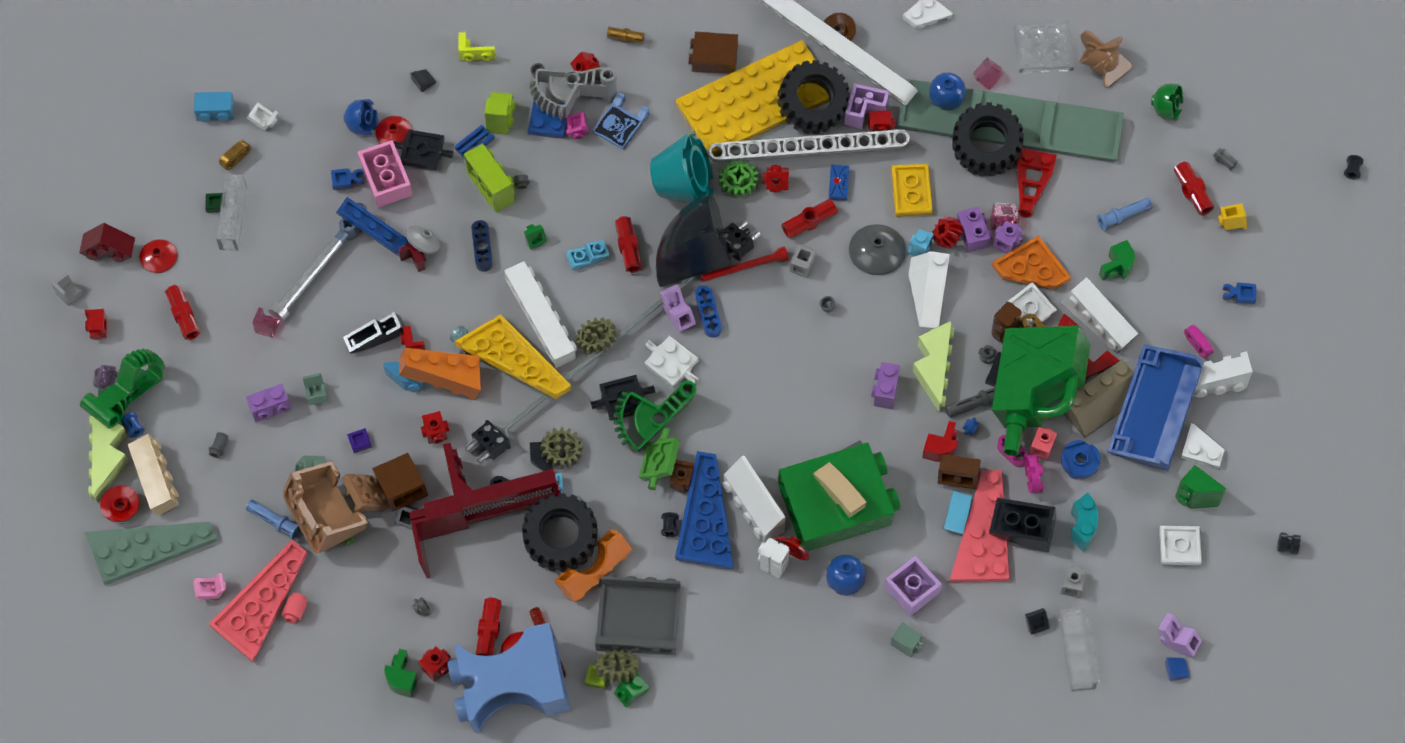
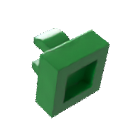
(534, 235)

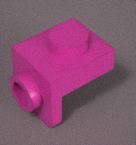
(577, 126)

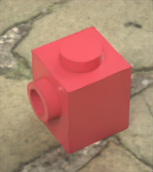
(1043, 443)

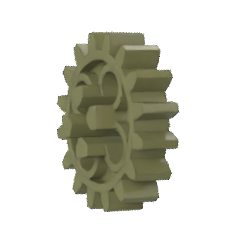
(590, 341)
(569, 455)
(627, 666)

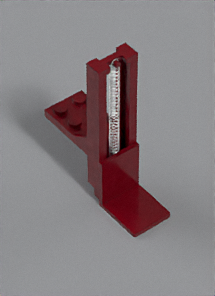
(477, 505)

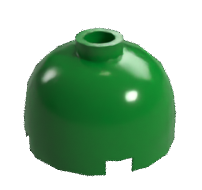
(1167, 101)

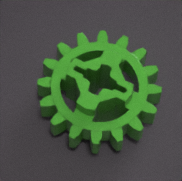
(730, 174)

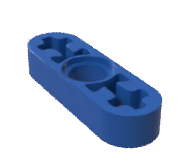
(707, 318)

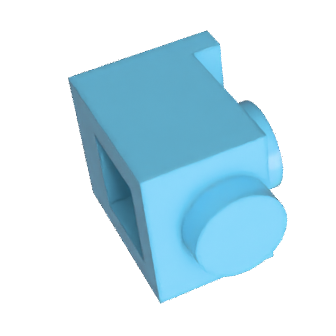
(920, 243)

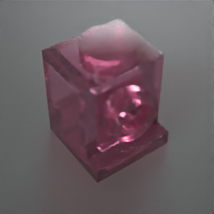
(1004, 212)

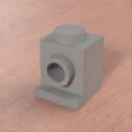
(802, 260)
(1073, 587)

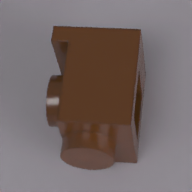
(683, 469)

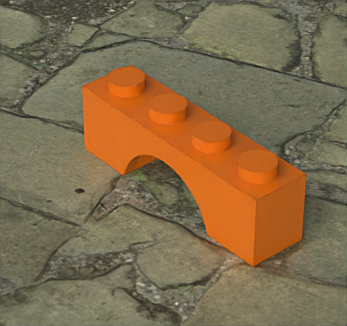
(611, 550)

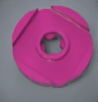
(1033, 472)

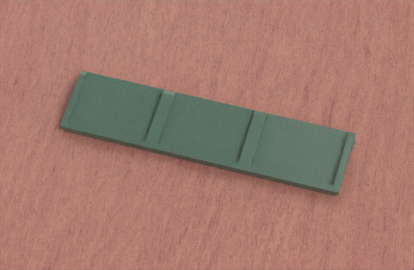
(1045, 124)

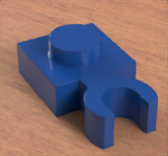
(343, 178)
(1242, 292)

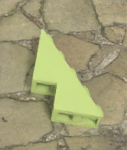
(932, 369)
(105, 458)

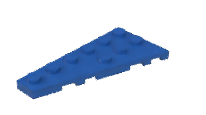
(704, 523)

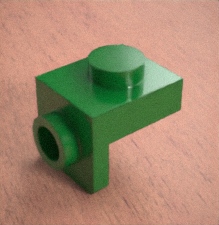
(630, 690)

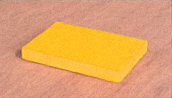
(911, 190)

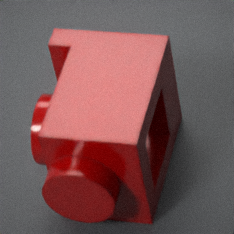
(880, 121)
(96, 323)

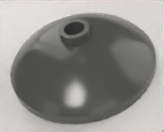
(876, 258)

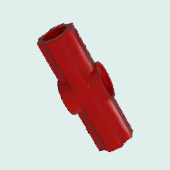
(1193, 188)
(800, 224)
(628, 244)
(182, 312)
(488, 627)

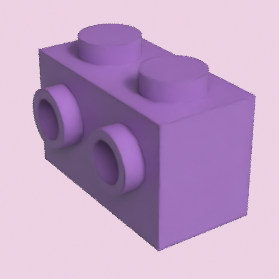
(975, 234)
(886, 385)
(268, 402)

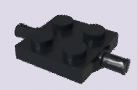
(422, 149)
(612, 391)

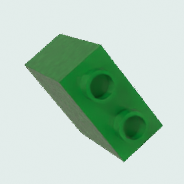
(815, 514)

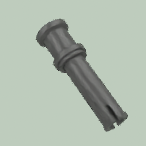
(982, 398)

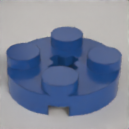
(1077, 469)

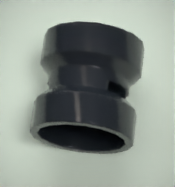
(1284, 542)

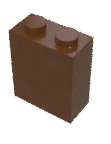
(714, 52)
(400, 482)

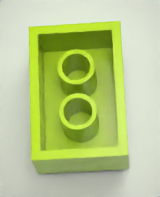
(489, 177)

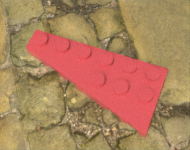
(981, 554)
(254, 609)

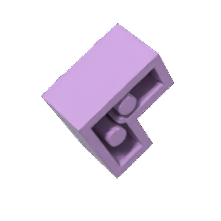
(862, 101)

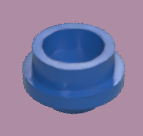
(970, 426)

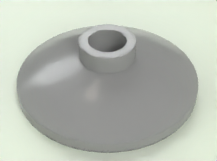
(422, 239)

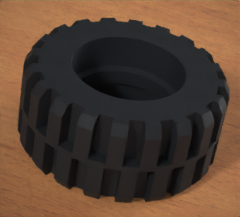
(826, 78)
(992, 117)
(560, 507)

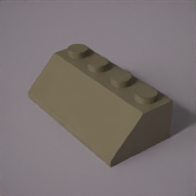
(1100, 399)

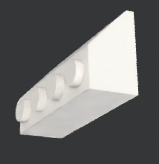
(754, 500)

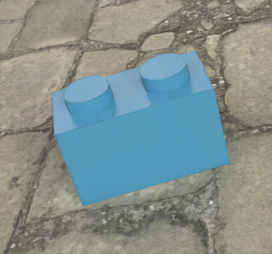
(214, 106)

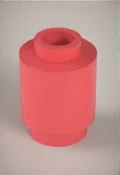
(294, 608)

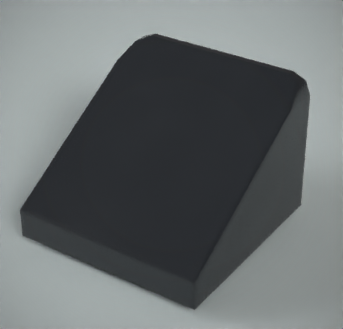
(422, 79)
(403, 516)

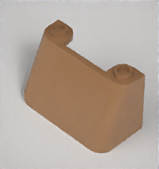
(321, 507)

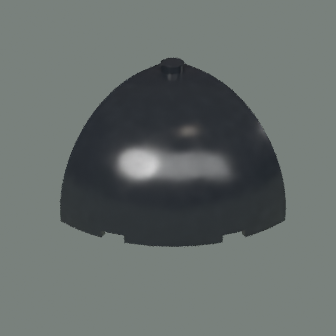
(692, 243)

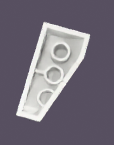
(927, 282)

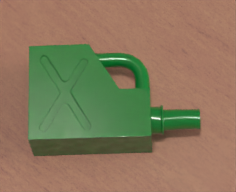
(1035, 371)

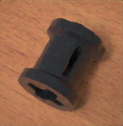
(1353, 167)
(669, 524)

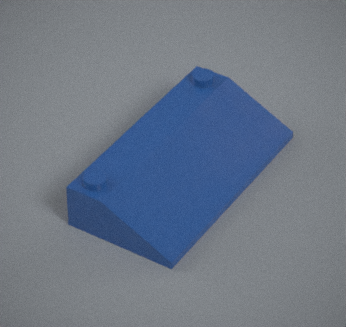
(1156, 406)

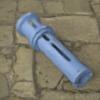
(1117, 215)
(281, 523)

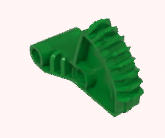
(129, 386)
(646, 411)

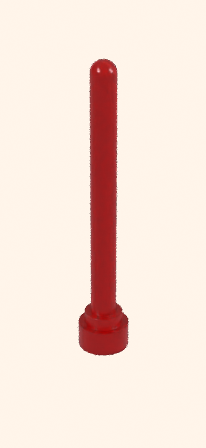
(779, 255)

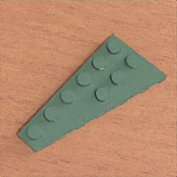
(136, 549)

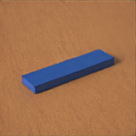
(371, 225)

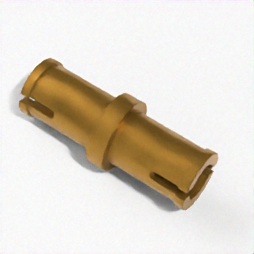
(625, 35)

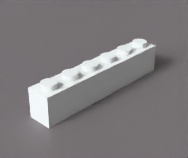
(540, 315)

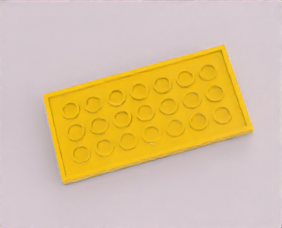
(747, 99)

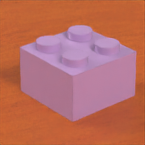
(912, 586)

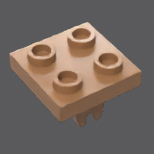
(364, 492)

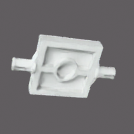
(671, 361)

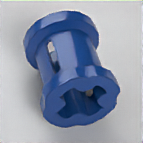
(132, 425)

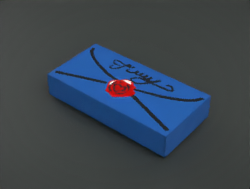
(838, 182)

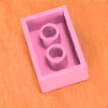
(385, 173)

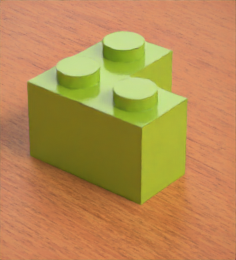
(499, 112)

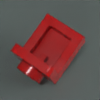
(407, 339)

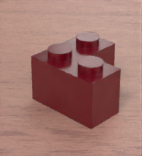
(107, 241)

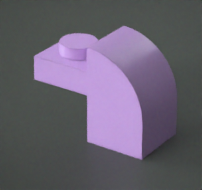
(676, 309)
(1177, 637)

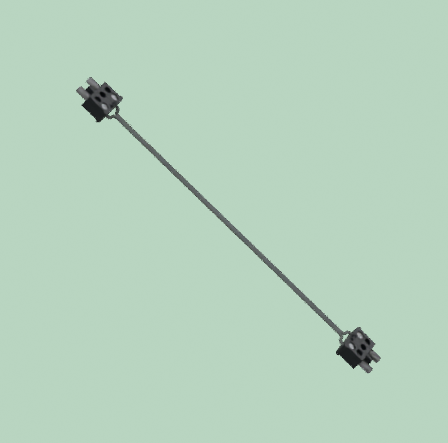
(494, 442)

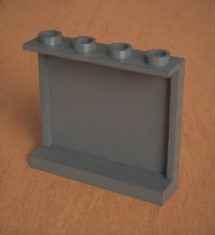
(638, 615)

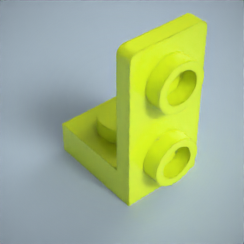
(469, 53)

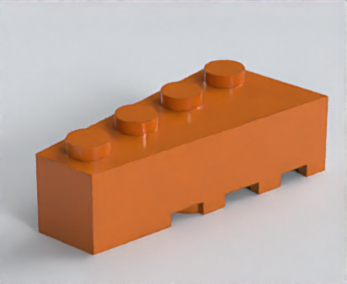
(443, 370)

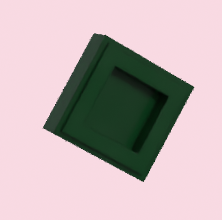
(213, 202)

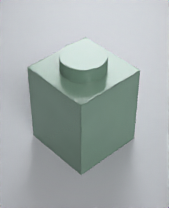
(907, 640)

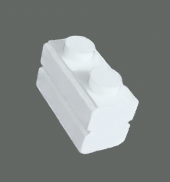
(773, 557)

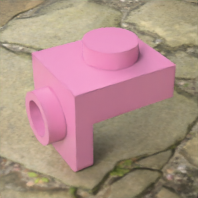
(209, 587)

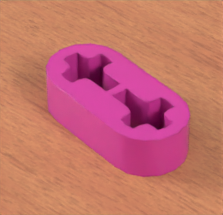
(1198, 341)
(1012, 459)

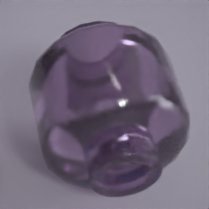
(104, 377)

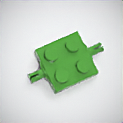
(659, 459)

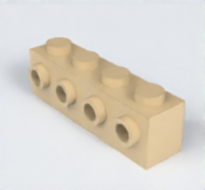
(153, 474)

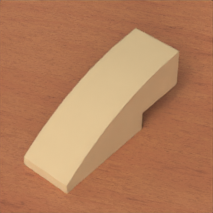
(840, 489)

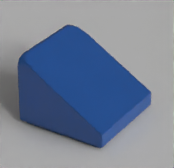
(1176, 668)

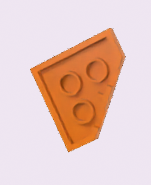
(1031, 264)

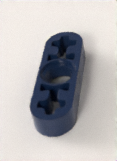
(478, 239)

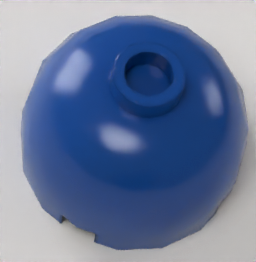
(947, 91)
(361, 117)
(845, 575)

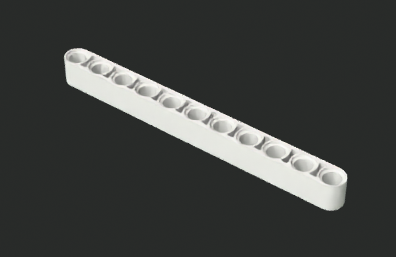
(843, 49)
(818, 148)

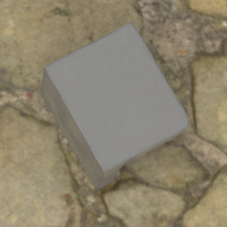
(66, 289)

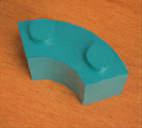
(1086, 521)

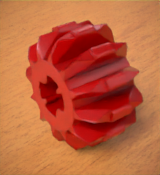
(947, 232)

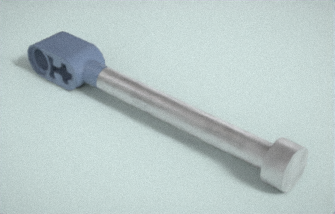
(346, 232)

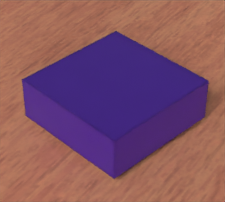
(359, 440)

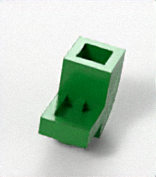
(1121, 263)
(398, 679)

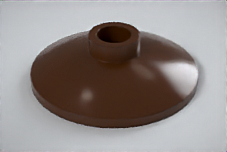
(843, 22)

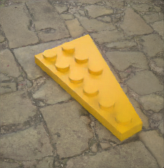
(509, 351)

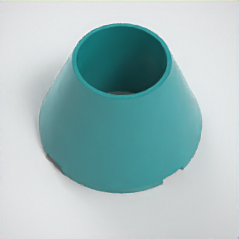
(682, 170)

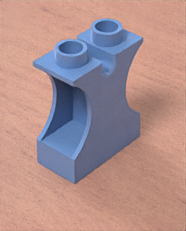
(522, 675)

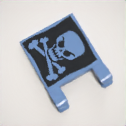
(618, 124)

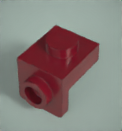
(408, 251)

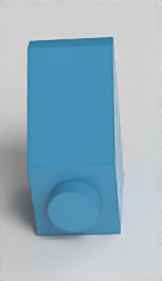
(392, 371)

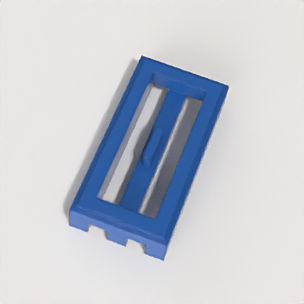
(473, 139)

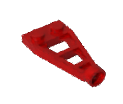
(1035, 161)

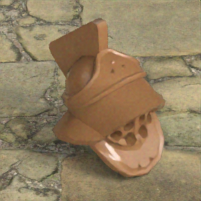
(1104, 58)

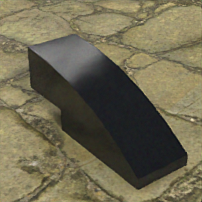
(374, 333)

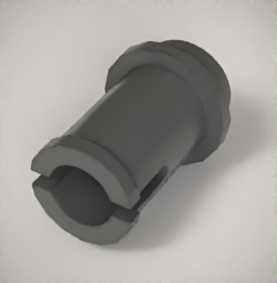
(1225, 158)
(217, 447)

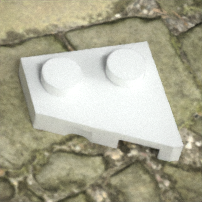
(926, 13)
(1202, 449)

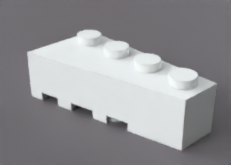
(1099, 315)
(1224, 376)

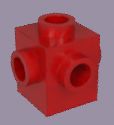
(584, 61)
(778, 184)
(434, 427)
(435, 663)

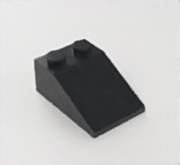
(1024, 523)

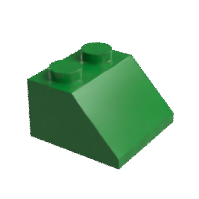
(1199, 490)

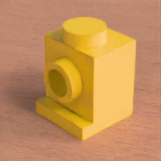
(1233, 217)

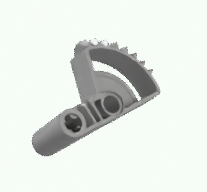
(570, 85)

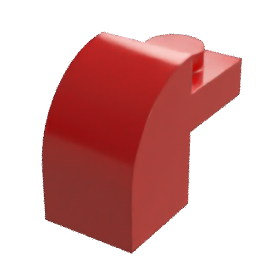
(938, 445)

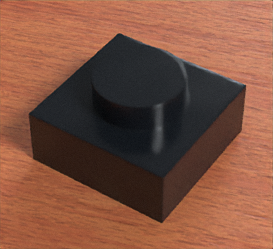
(1037, 621)

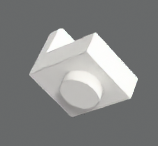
(262, 117)

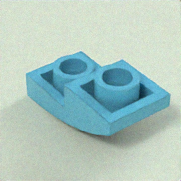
(588, 255)
(957, 512)

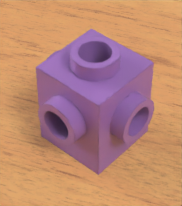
(1008, 237)

